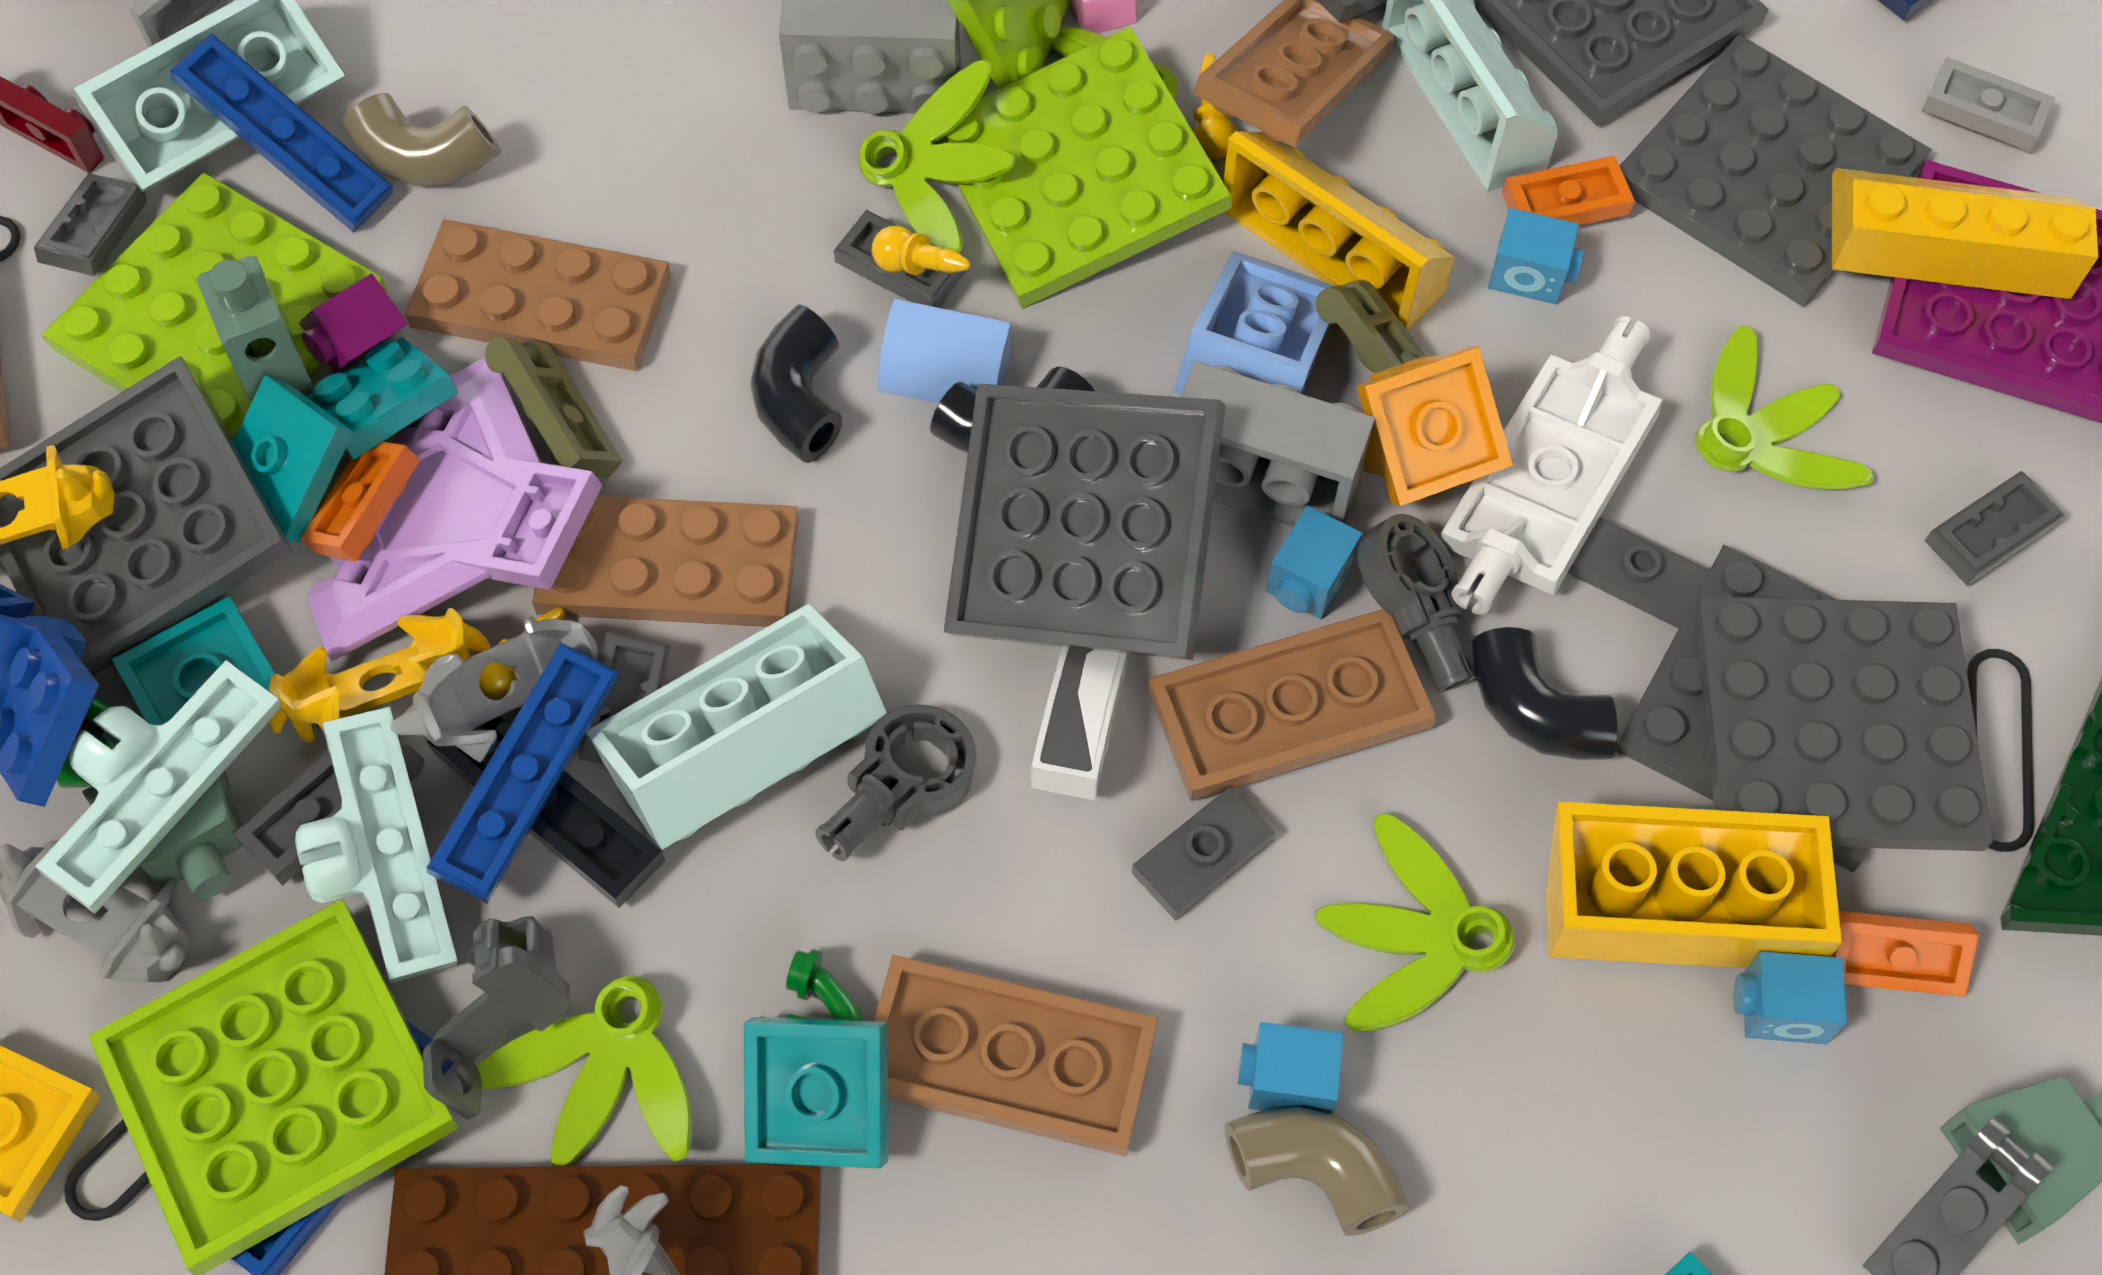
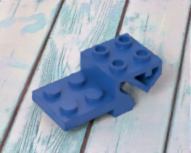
(41, 696)

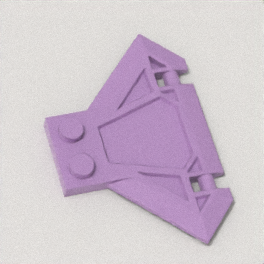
(467, 514)

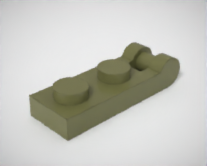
(1369, 324)
(553, 404)

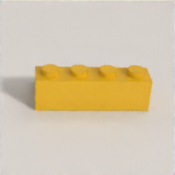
(1331, 226)
(1961, 233)
(1689, 885)

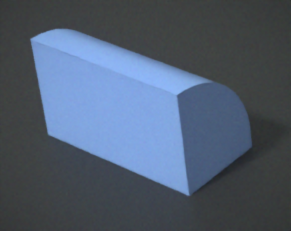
(936, 347)

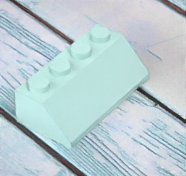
(1473, 87)
(159, 127)
(737, 724)

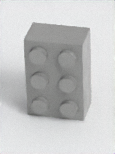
(867, 53)
(1282, 446)

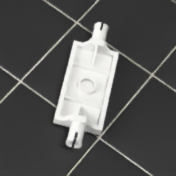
(1567, 458)

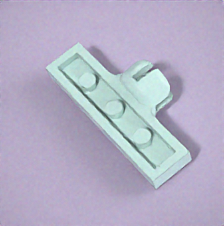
(151, 780)
(378, 848)

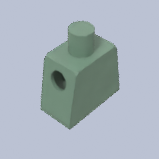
(246, 310)
(196, 843)
(2056, 1124)

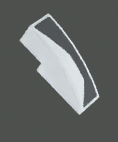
(1078, 722)

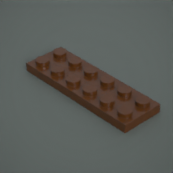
(535, 1218)

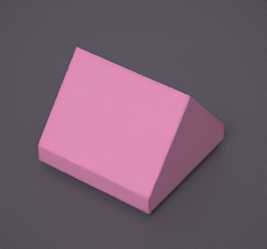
(1103, 14)

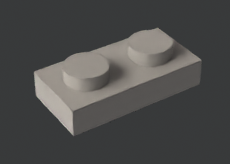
(1988, 104)

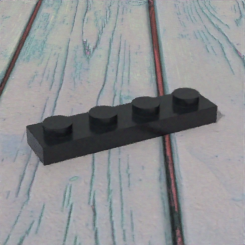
(577, 828)

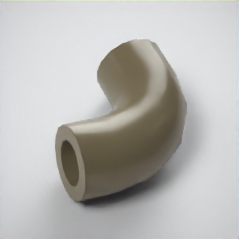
(415, 153)
(1323, 1151)

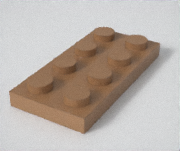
(1293, 69)
(540, 289)
(678, 563)
(1290, 703)
(1014, 1054)

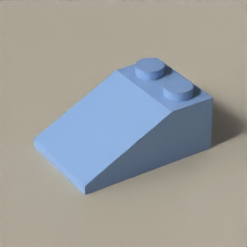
(1259, 324)

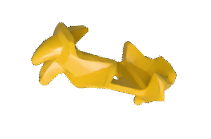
(58, 499)
(316, 697)

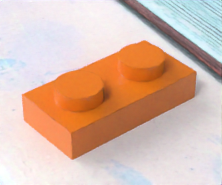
(1573, 192)
(360, 501)
(1906, 953)

